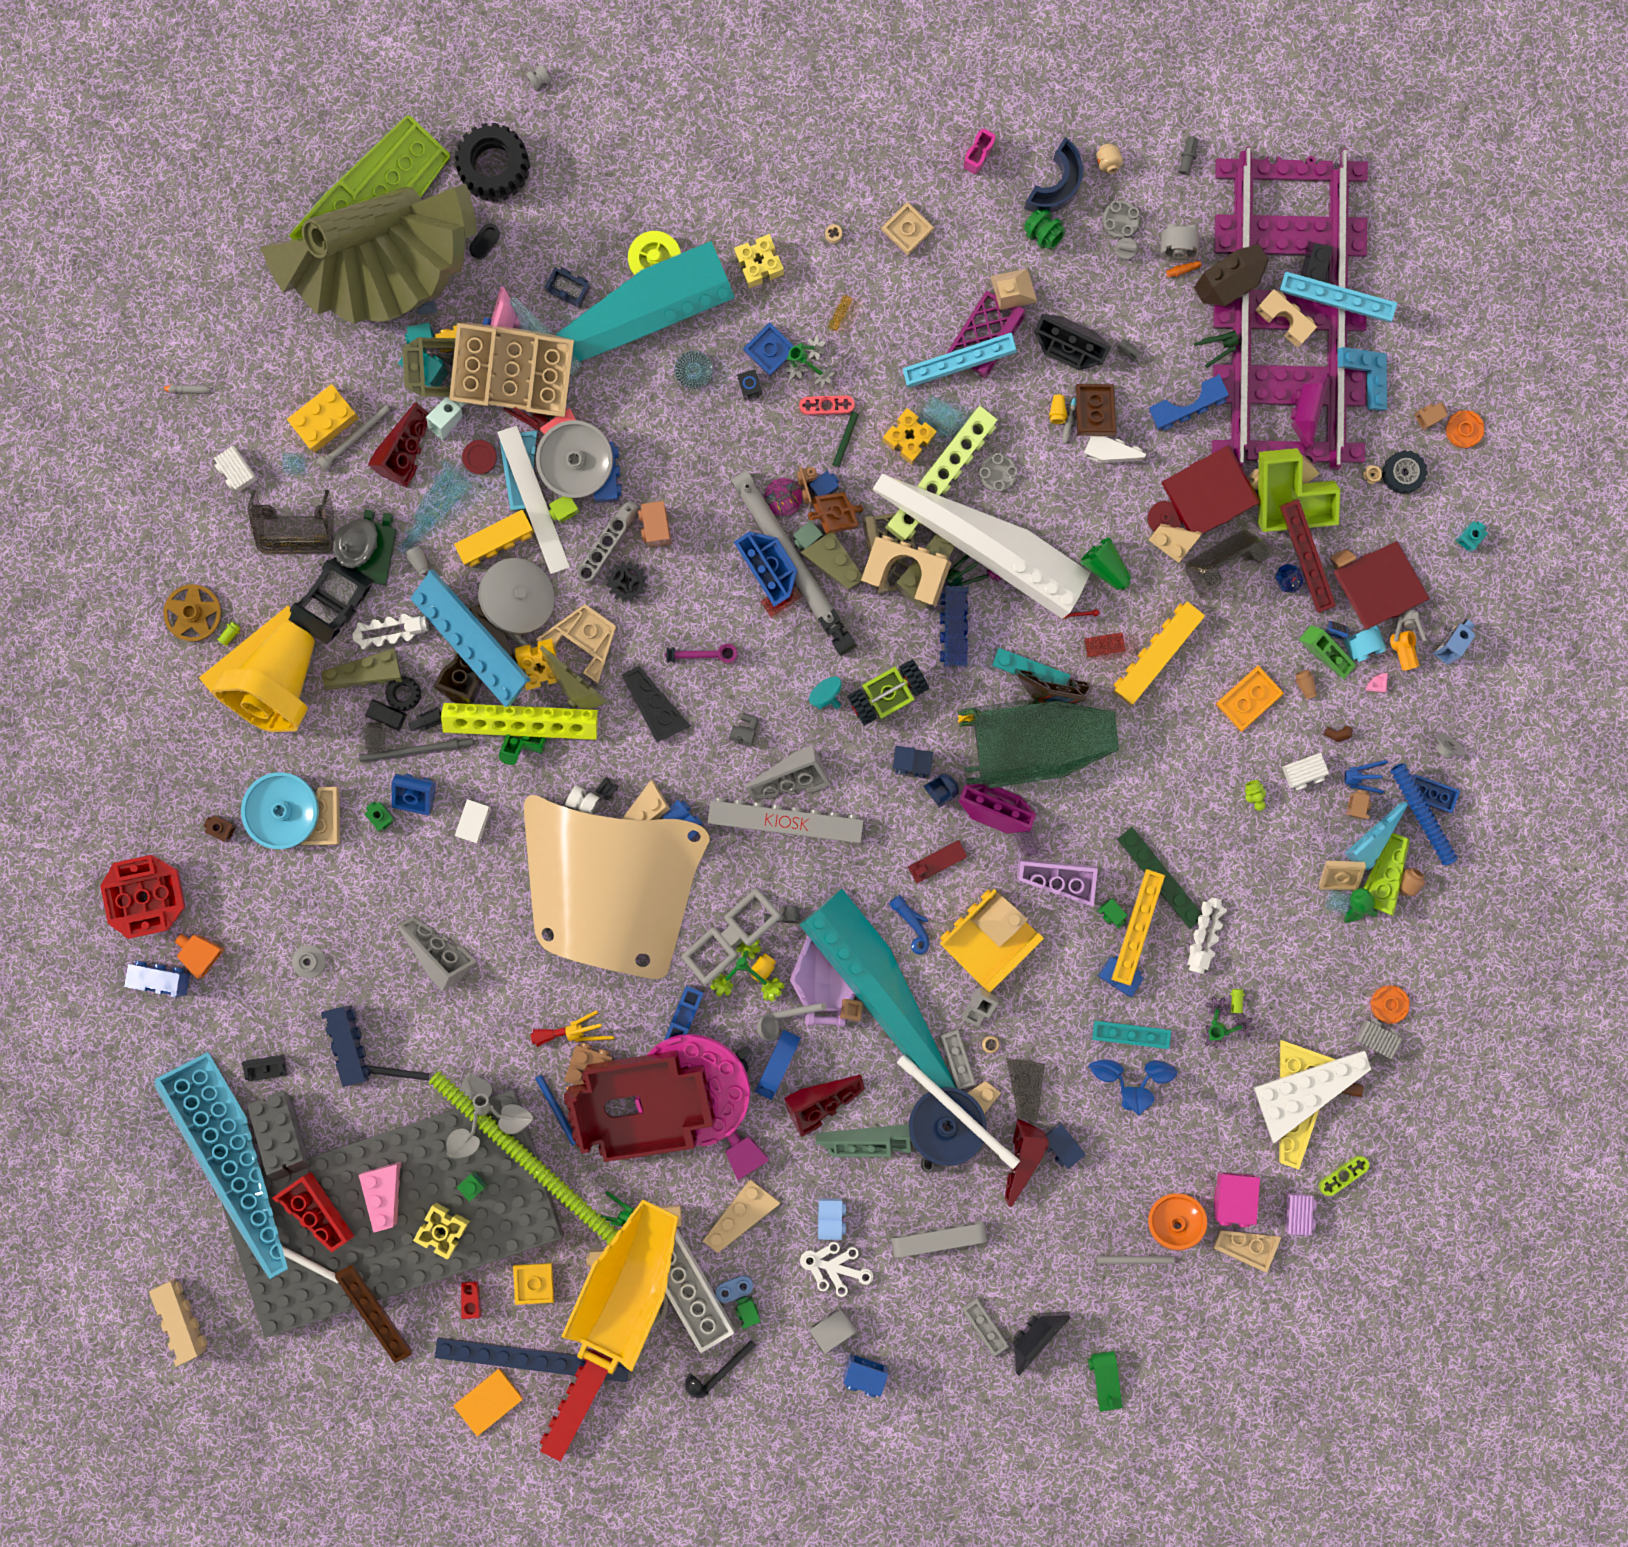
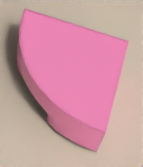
(1378, 683)

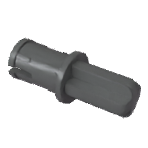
(1188, 155)

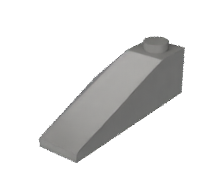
(796, 772)

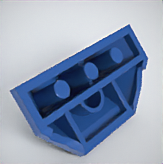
(768, 564)

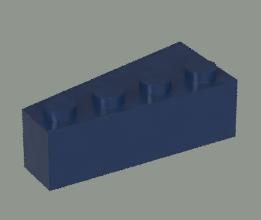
(346, 1045)

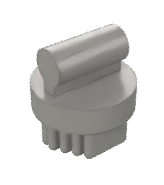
(1125, 249)

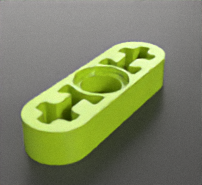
(1352, 1163)

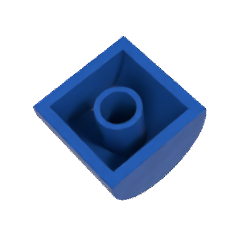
(413, 794)

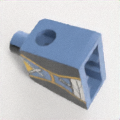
(1455, 642)

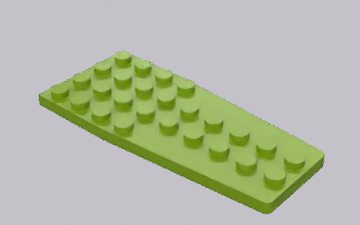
(400, 159)

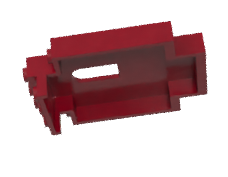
(671, 1099)

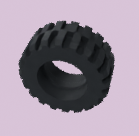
(484, 139)

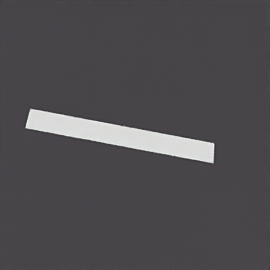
(533, 499)

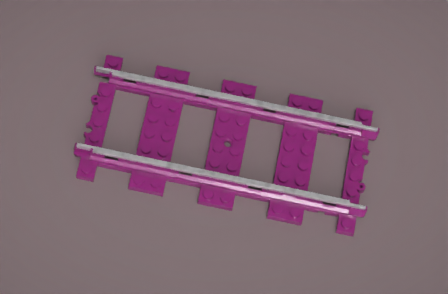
(1290, 236)

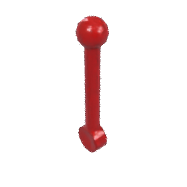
(1095, 612)

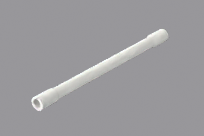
(912, 1069)

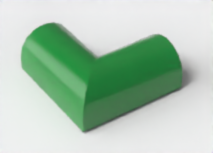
(513, 746)

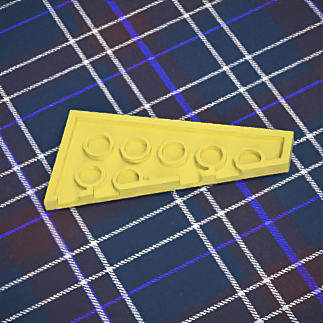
(1294, 1143)

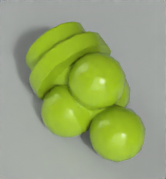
(1255, 793)

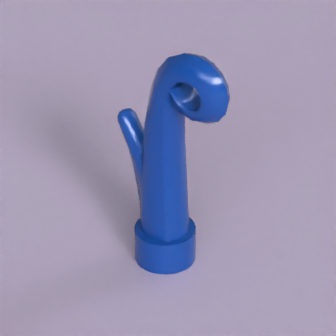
(912, 919)

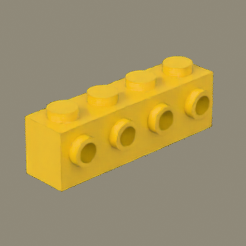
(494, 538)

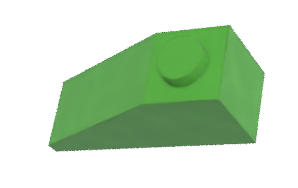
(1327, 651)

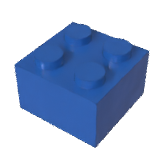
(865, 1376)

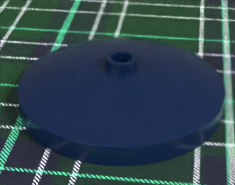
(928, 1134)

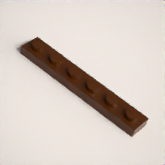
(373, 1313)

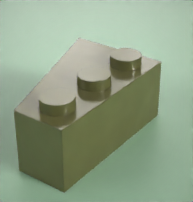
(833, 560)

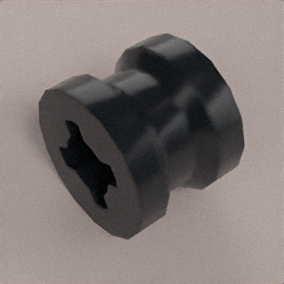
(607, 788)

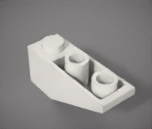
(1109, 451)

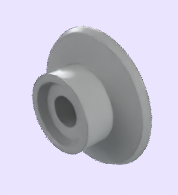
(1448, 746)
(317, 961)

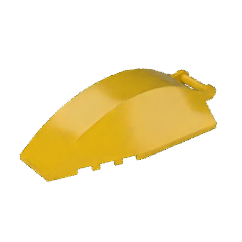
(625, 1289)

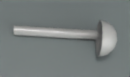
(769, 1027)

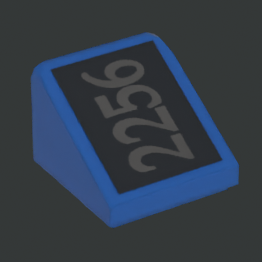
(1337, 630)

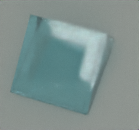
(293, 463)
(1338, 902)

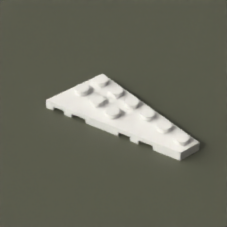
(1299, 1095)

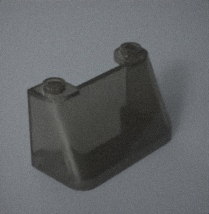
(1203, 568)

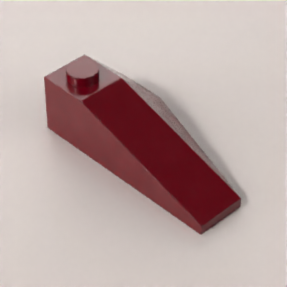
(398, 451)
(814, 1103)
(1029, 1149)

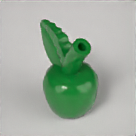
(1361, 903)

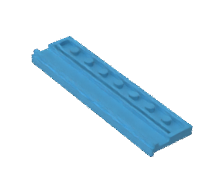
(470, 638)

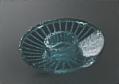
(691, 360)

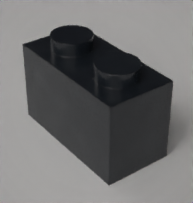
(1316, 261)

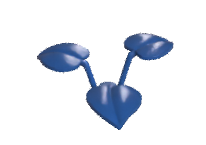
(1133, 1097)

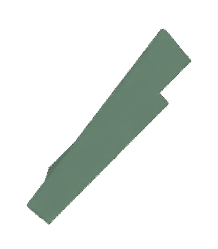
(866, 1141)

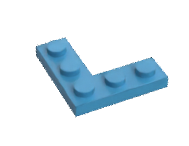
(1376, 367)

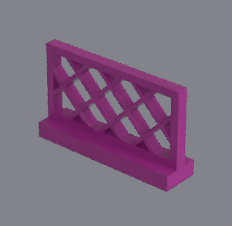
(1011, 325)

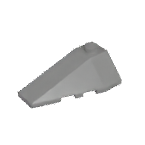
(438, 958)

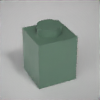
(807, 535)

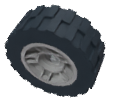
(1413, 465)

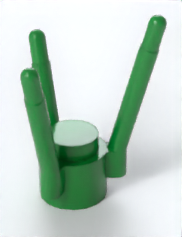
(622, 1216)

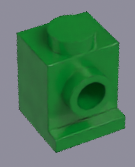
(385, 819)
(1112, 913)
(747, 1311)

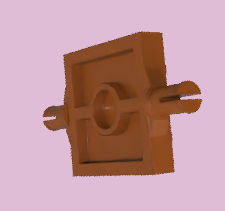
(835, 512)

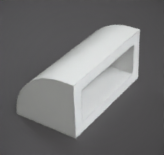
(473, 821)

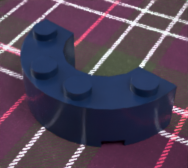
(1062, 193)

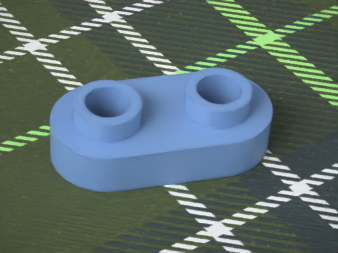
(734, 1289)

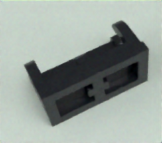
(264, 1067)

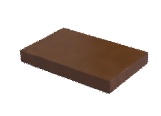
(1095, 410)

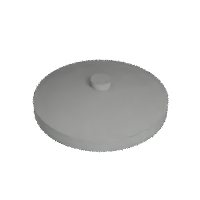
(574, 459)
(516, 596)

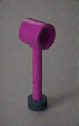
(671, 654)

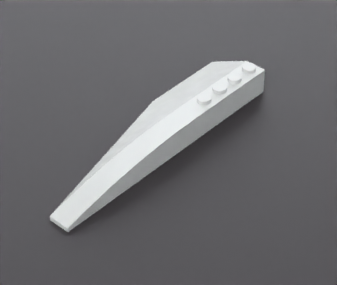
(996, 544)

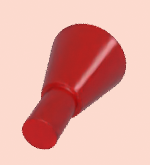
(542, 1036)

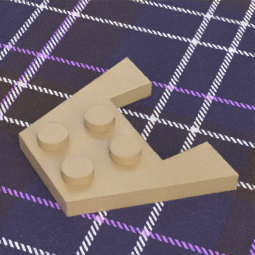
(590, 633)

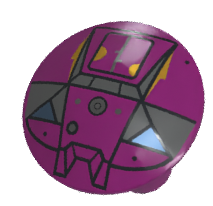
(783, 496)

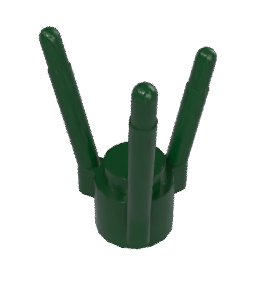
(1228, 340)
(955, 577)

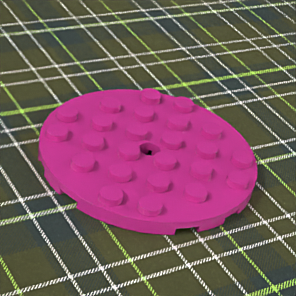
(725, 1078)

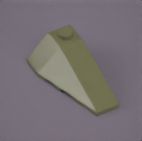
(572, 685)

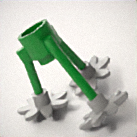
(798, 357)

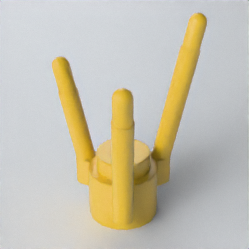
(575, 1031)

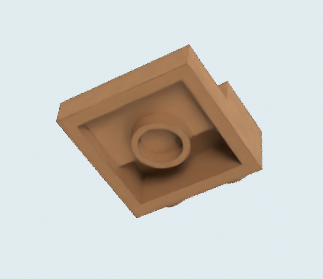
(581, 1057)

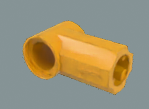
(1406, 650)

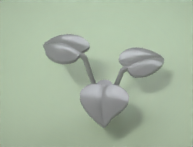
(512, 1118)

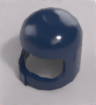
(942, 789)

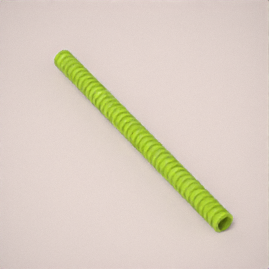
(525, 1158)

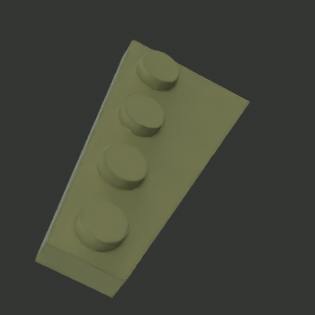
(371, 669)

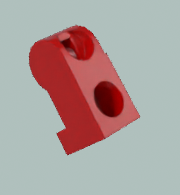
(470, 1300)

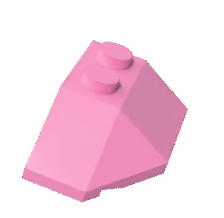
(503, 312)

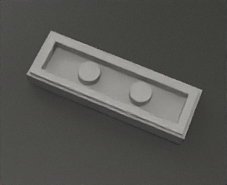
(958, 1059)
(985, 1327)

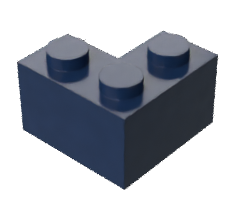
(910, 760)

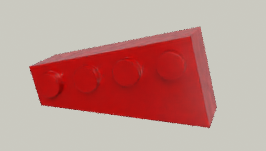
(315, 1211)

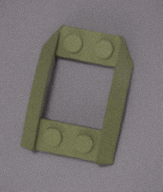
(414, 367)

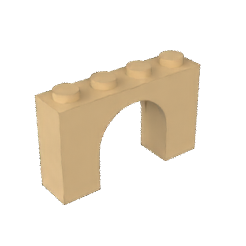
(886, 553)

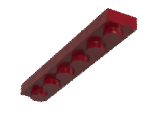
(1307, 555)

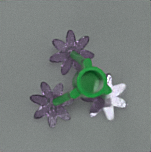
(1218, 1030)

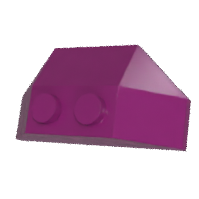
(1308, 408)
(997, 808)

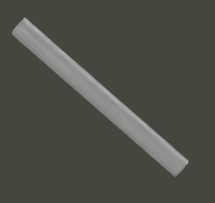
(1135, 1259)

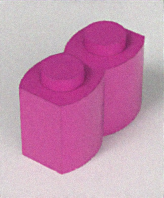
(979, 151)

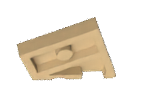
(1174, 541)

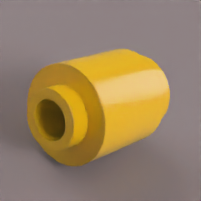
(763, 966)

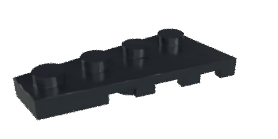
(653, 705)

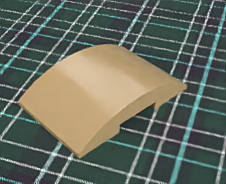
(511, 368)

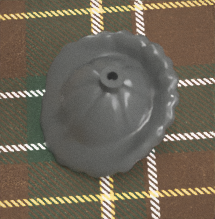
(355, 543)

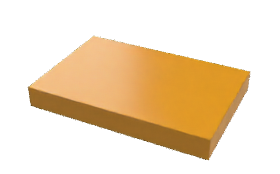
(1249, 698)
(488, 1402)

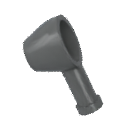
(789, 915)

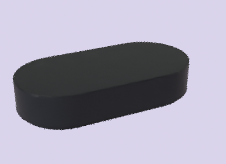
(484, 241)

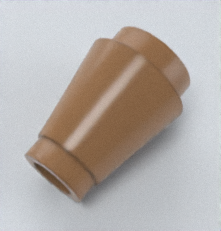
(1306, 683)

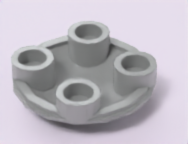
(1120, 219)
(998, 472)

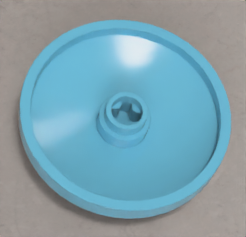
(279, 810)

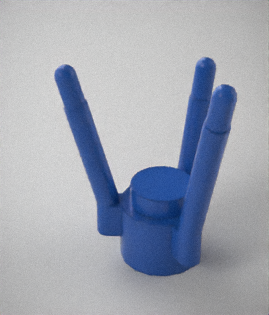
(1353, 777)

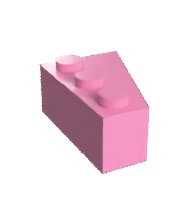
(381, 1195)

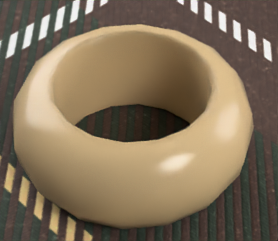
(984, 1042)

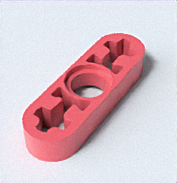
(821, 399)

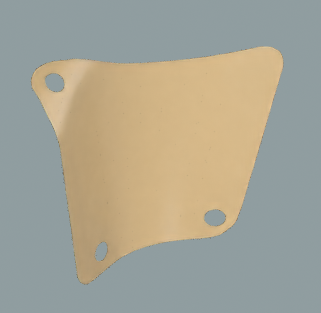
(609, 885)

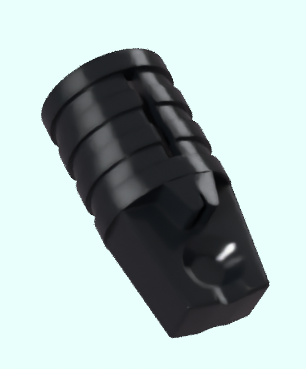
(426, 720)

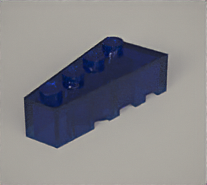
(954, 626)

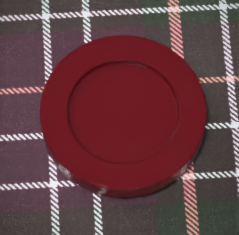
(479, 457)
(1163, 513)

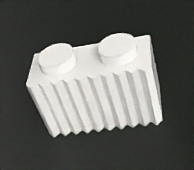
(235, 469)
(1305, 770)

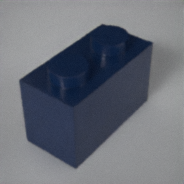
(1064, 1146)

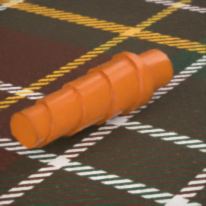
(1182, 269)

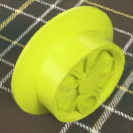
(651, 249)

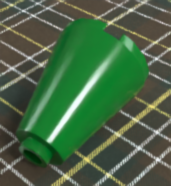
(1107, 564)

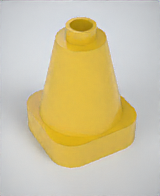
(270, 681)

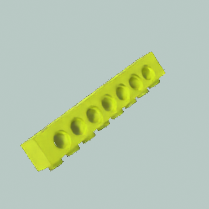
(519, 721)

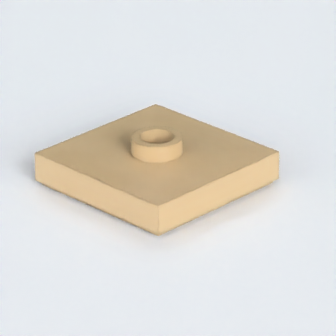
(907, 228)
(1342, 875)

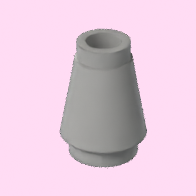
(418, 560)

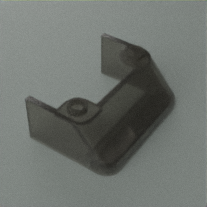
(292, 533)

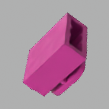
(1236, 1199)

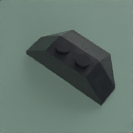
(1071, 342)
(1035, 1337)

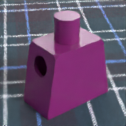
(744, 1155)

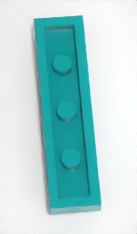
(1009, 662)
(1131, 1034)

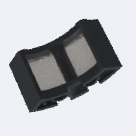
(331, 601)

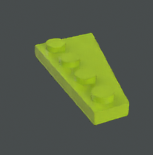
(1387, 874)

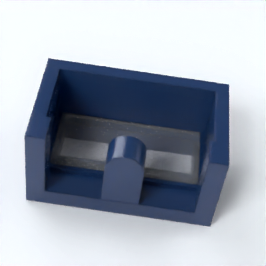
(567, 287)

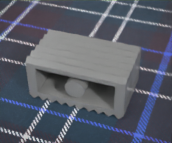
(1379, 1039)

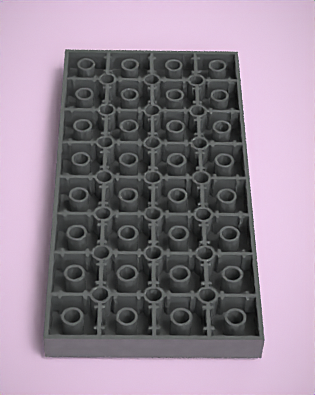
(504, 1218)

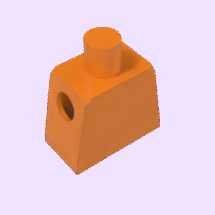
(198, 954)

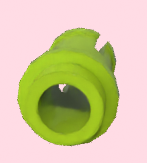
(229, 633)
(1237, 1000)

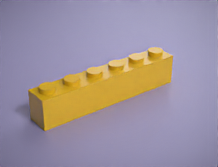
(1158, 653)

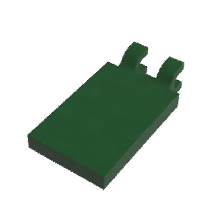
(379, 563)

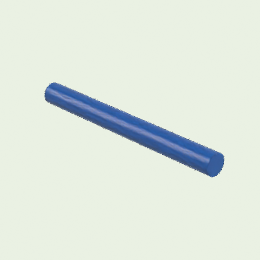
(555, 1107)

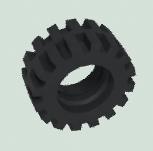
(403, 705)

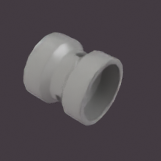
(538, 77)

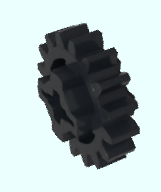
(618, 582)

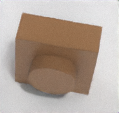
(851, 1010)

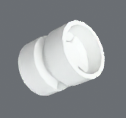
(581, 801)

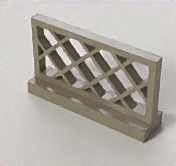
(871, 532)

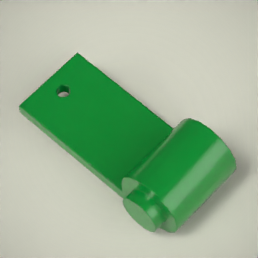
(1107, 1380)

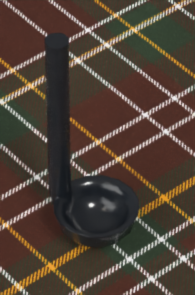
(698, 1390)

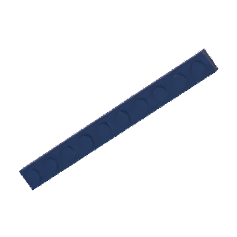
(516, 1358)

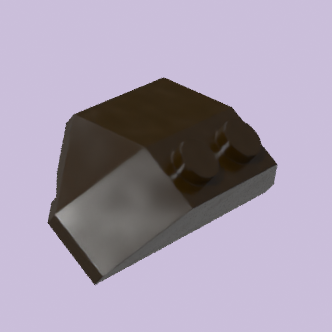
(1232, 276)

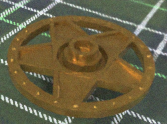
(192, 612)

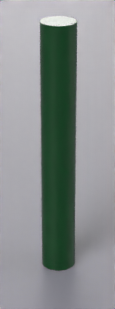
(845, 439)

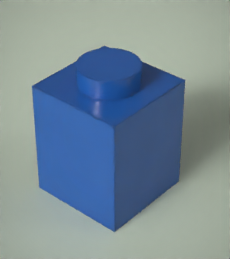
(824, 484)

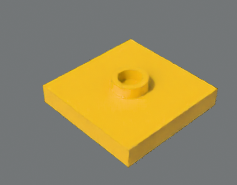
(533, 1283)

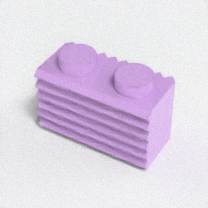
(1300, 1214)

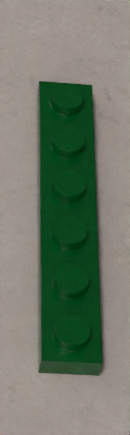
(1170, 888)

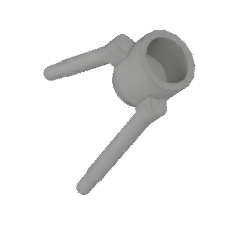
(1409, 620)

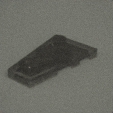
(1026, 1086)

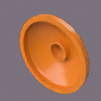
(1179, 1210)

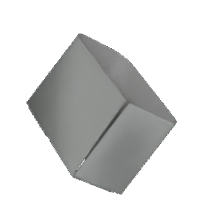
(832, 1330)

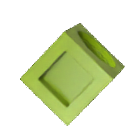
(563, 509)

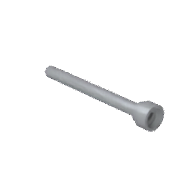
(326, 460)

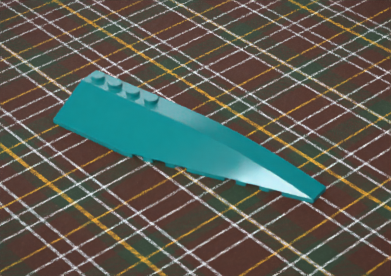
(651, 302)

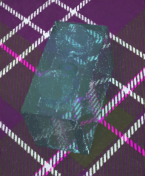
(941, 416)

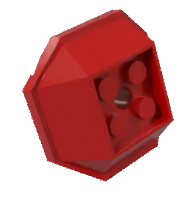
(123, 891)

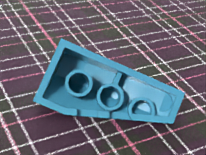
(1372, 843)

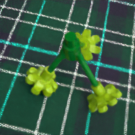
(723, 983)

